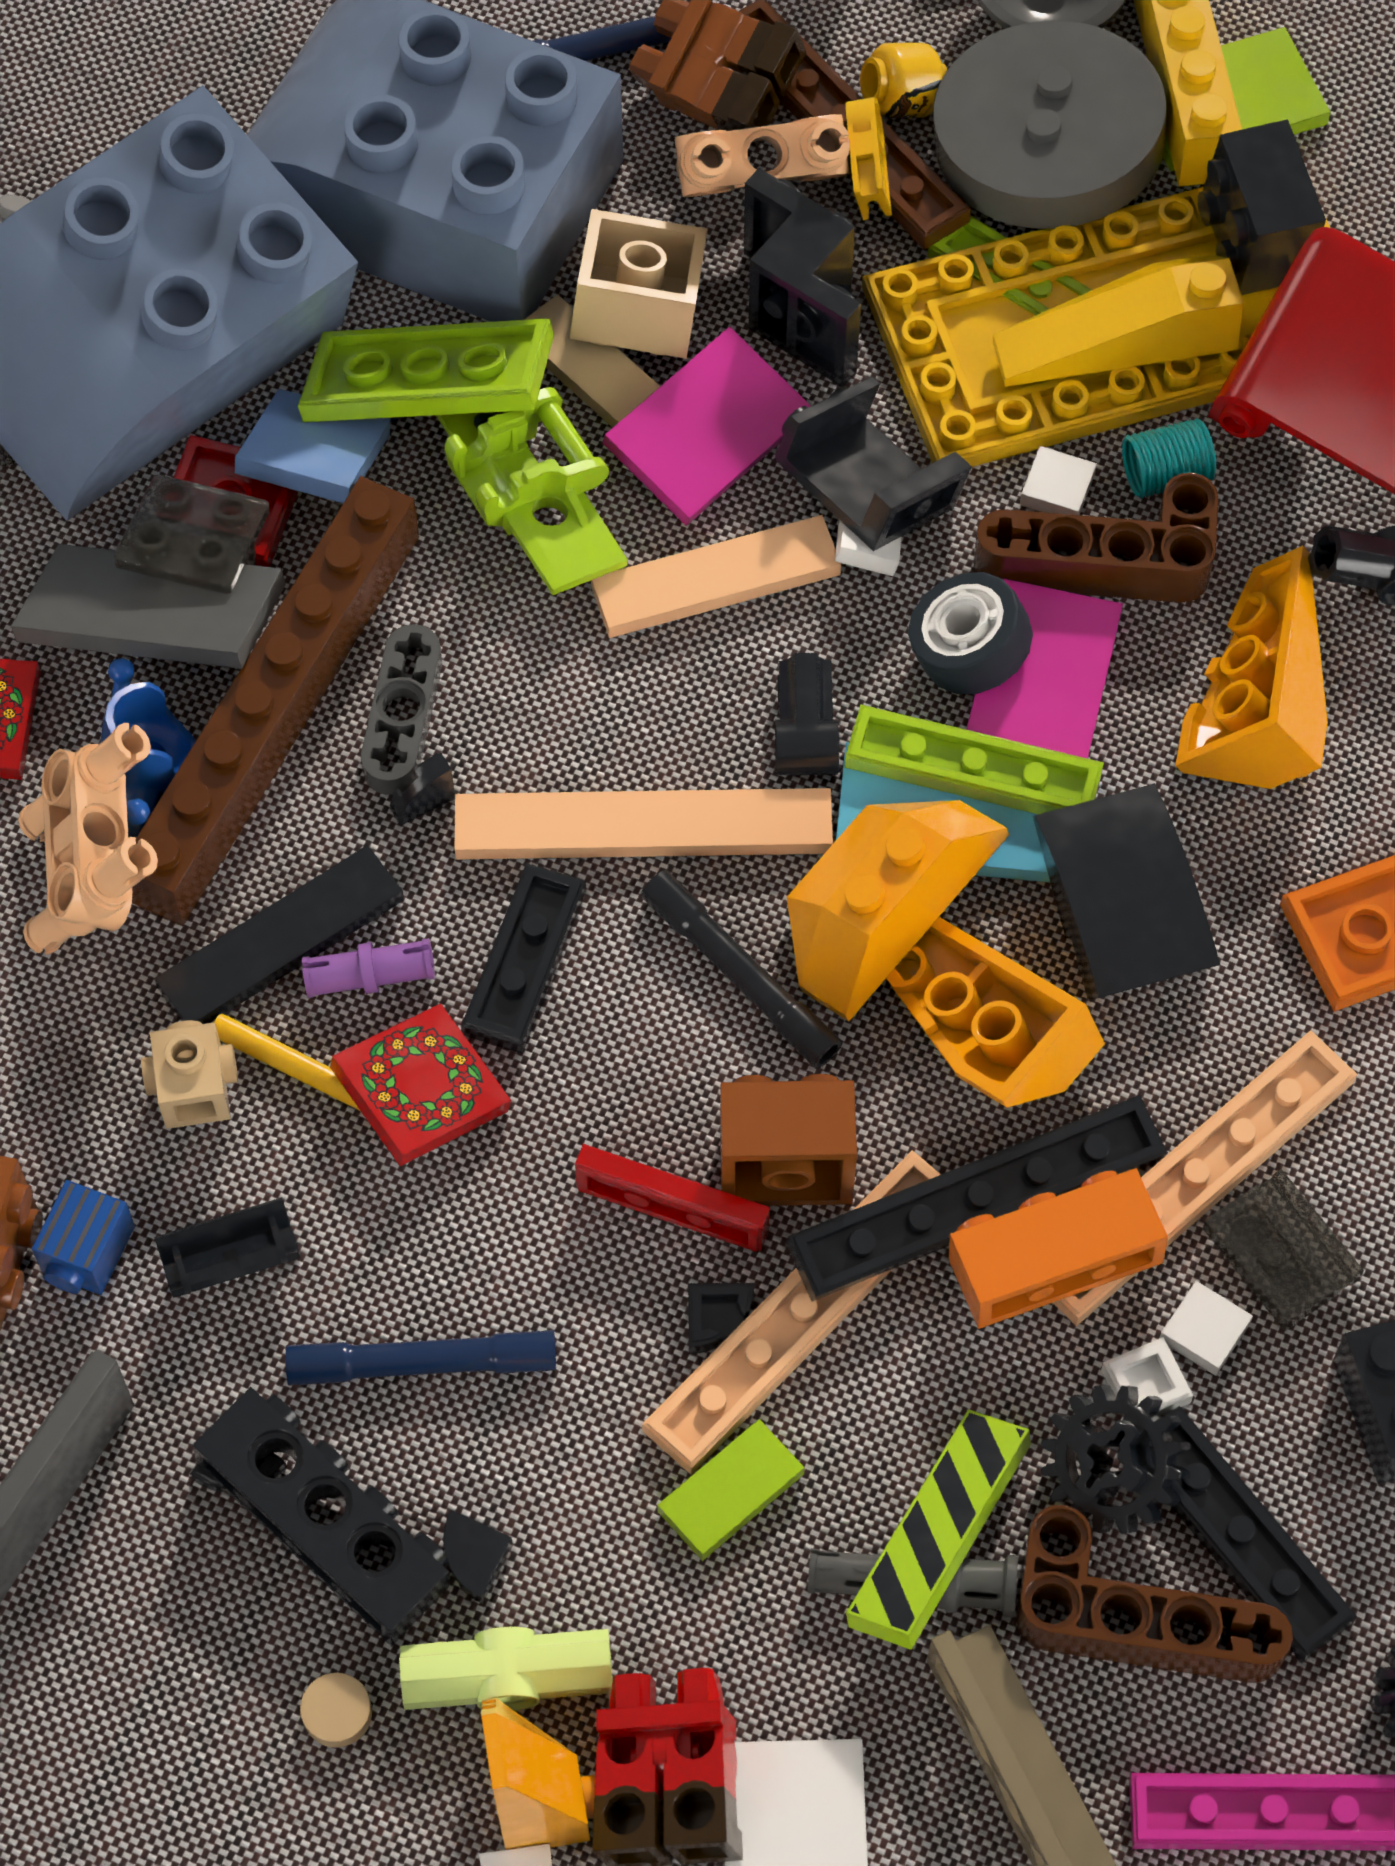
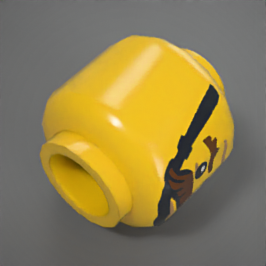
(902, 79)

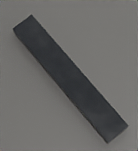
(924, 1215)

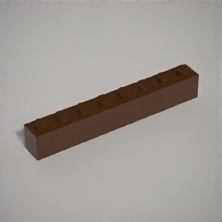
(274, 696)

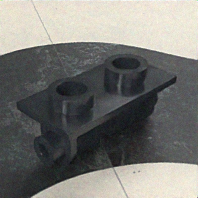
(227, 1247)

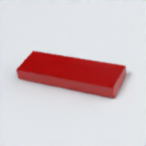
(672, 1198)

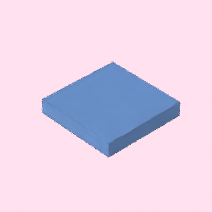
(310, 456)

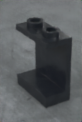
(862, 472)

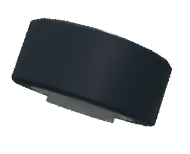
(970, 633)

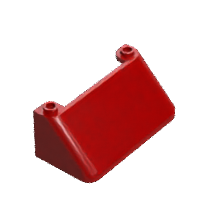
(1323, 358)

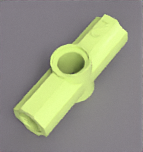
(506, 1666)

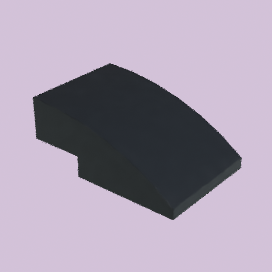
(1125, 891)

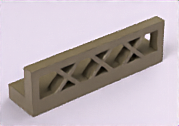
(1015, 1751)

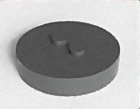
(1050, 124)

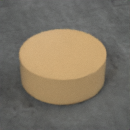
(336, 1710)

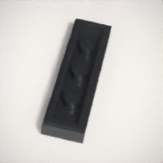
(279, 937)
(1253, 1544)

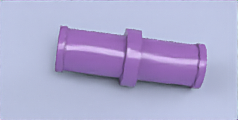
(368, 968)

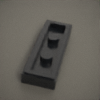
(523, 958)

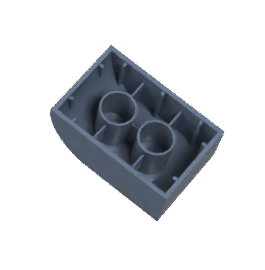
(445, 149)
(154, 298)

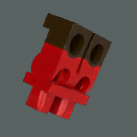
(666, 1774)

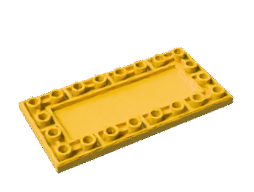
(944, 320)

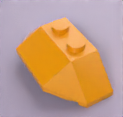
(882, 893)

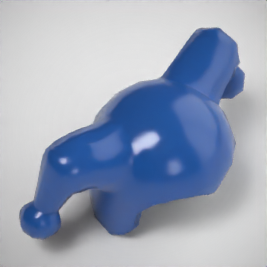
(169, 740)

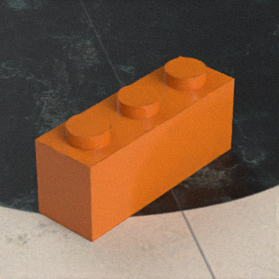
(1056, 1246)

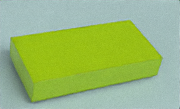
(730, 1489)

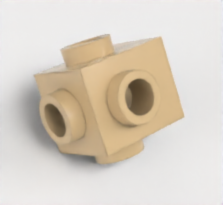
(189, 1073)

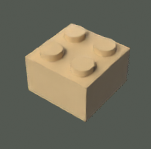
(638, 283)

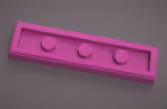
(1262, 1811)

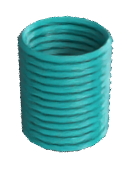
(1163, 453)

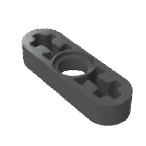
(392, 685)

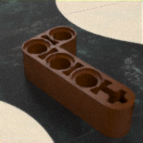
(1094, 541)
(1149, 1606)

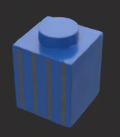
(82, 1239)

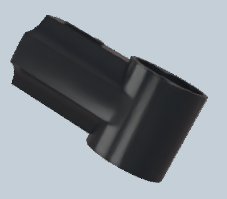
(1356, 559)
(806, 729)

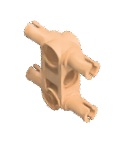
(804, 148)
(87, 839)

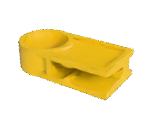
(868, 155)

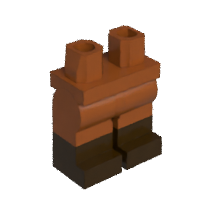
(719, 64)

